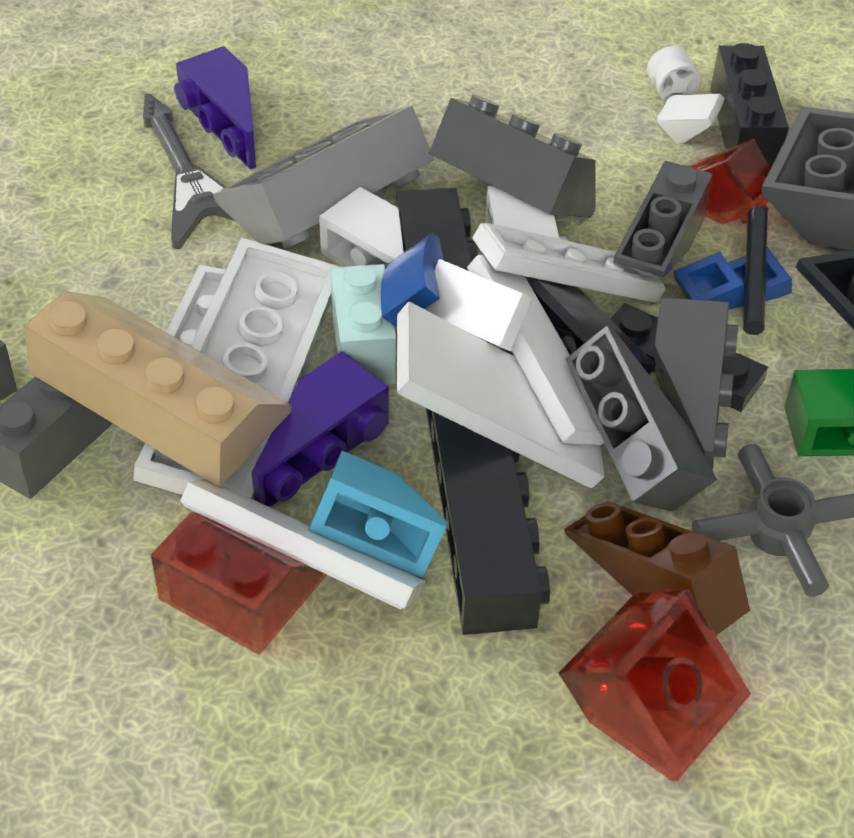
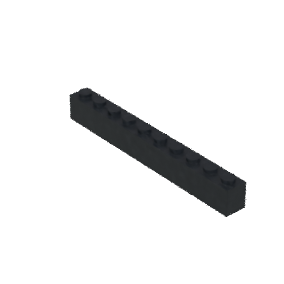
(476, 477)

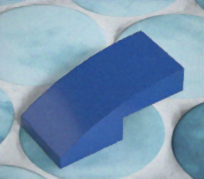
(411, 278)
(724, 282)

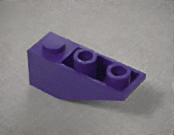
(219, 95)
(329, 414)

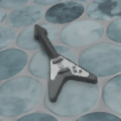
(192, 184)

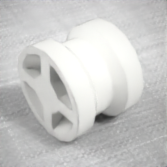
(673, 73)

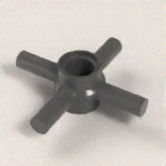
(780, 519)

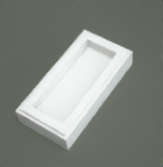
(479, 305)

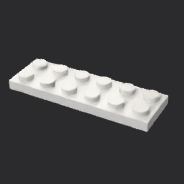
(259, 328)

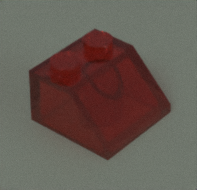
(230, 581)
(657, 680)

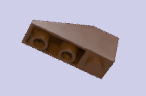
(660, 556)

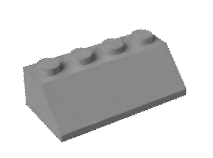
(293, 192)

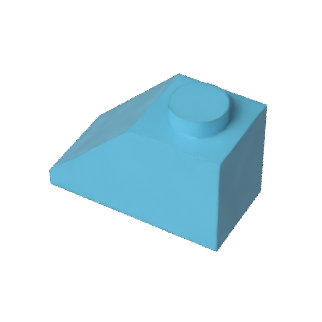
(378, 515)

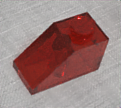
(735, 182)

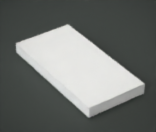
(483, 392)

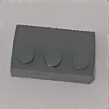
(516, 157)
(815, 178)

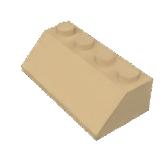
(151, 384)

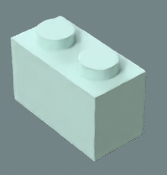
(359, 321)

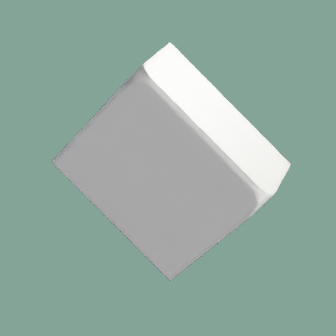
(689, 115)

